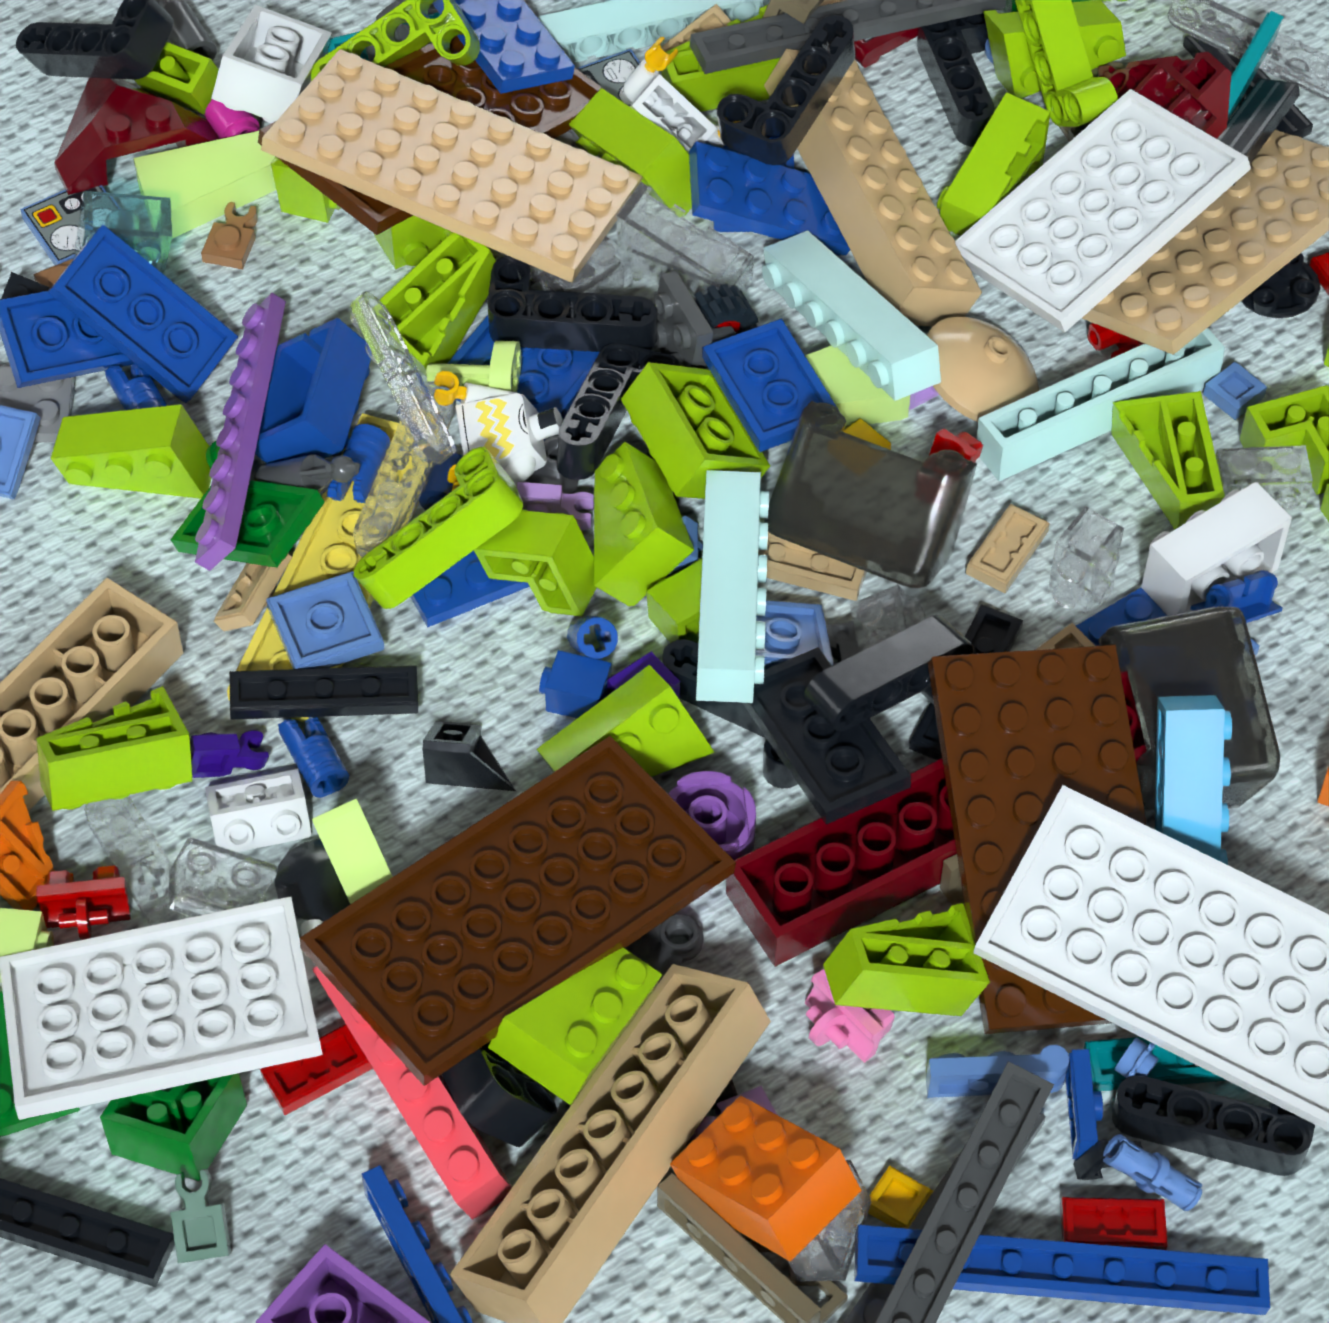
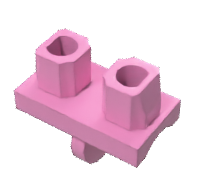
(845, 1025)

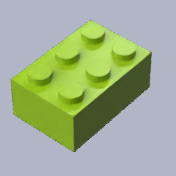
(689, 427)

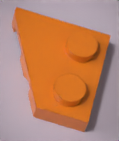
(21, 850)

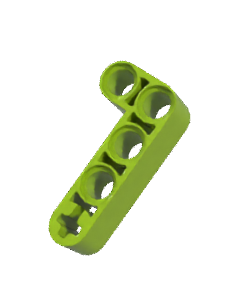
(422, 31)
(1063, 64)
(442, 533)

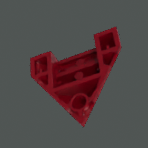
(1188, 88)
(119, 121)

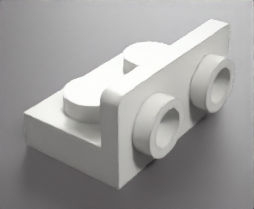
(259, 811)

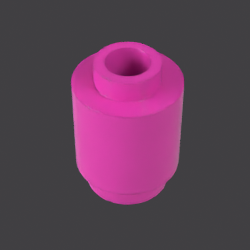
(228, 121)

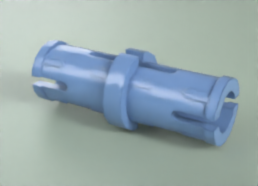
(1152, 1172)

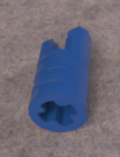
(136, 393)
(368, 448)
(604, 633)
(314, 756)

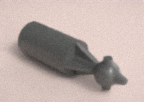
(187, 29)
(308, 472)

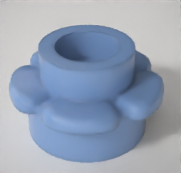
(1137, 1059)

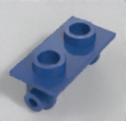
(1251, 596)

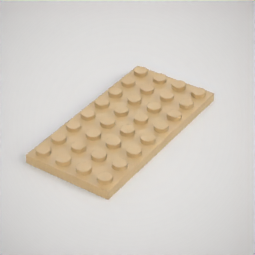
(452, 164)
(1226, 248)

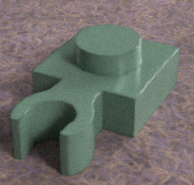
(200, 1227)

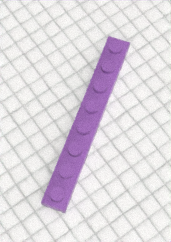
(240, 432)

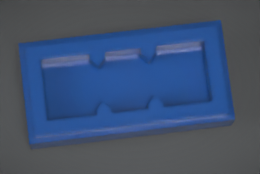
(1083, 1103)

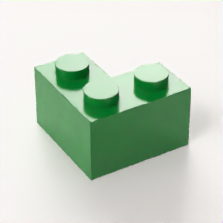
(176, 1127)

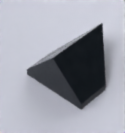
(460, 757)

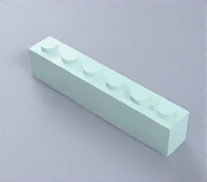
(852, 315)
(1082, 404)
(729, 587)

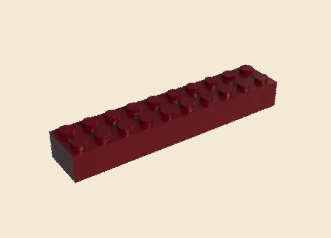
(854, 867)

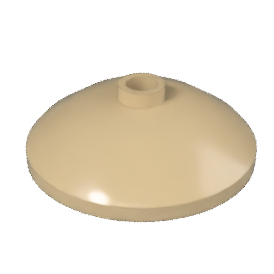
(980, 366)

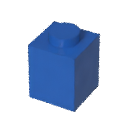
(574, 684)

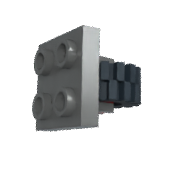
(691, 323)

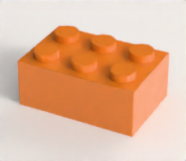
(767, 1177)

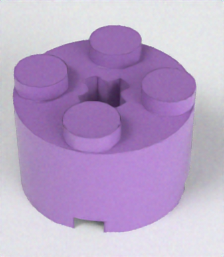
(719, 809)

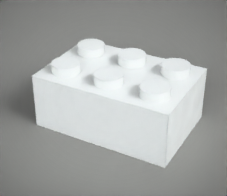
(269, 63)
(1216, 547)

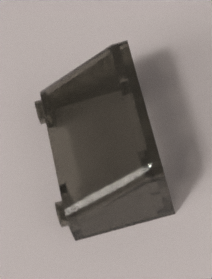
(869, 501)
(1200, 656)

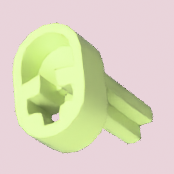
(500, 374)

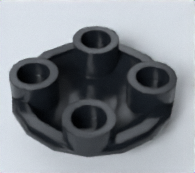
(1286, 292)
(310, 882)

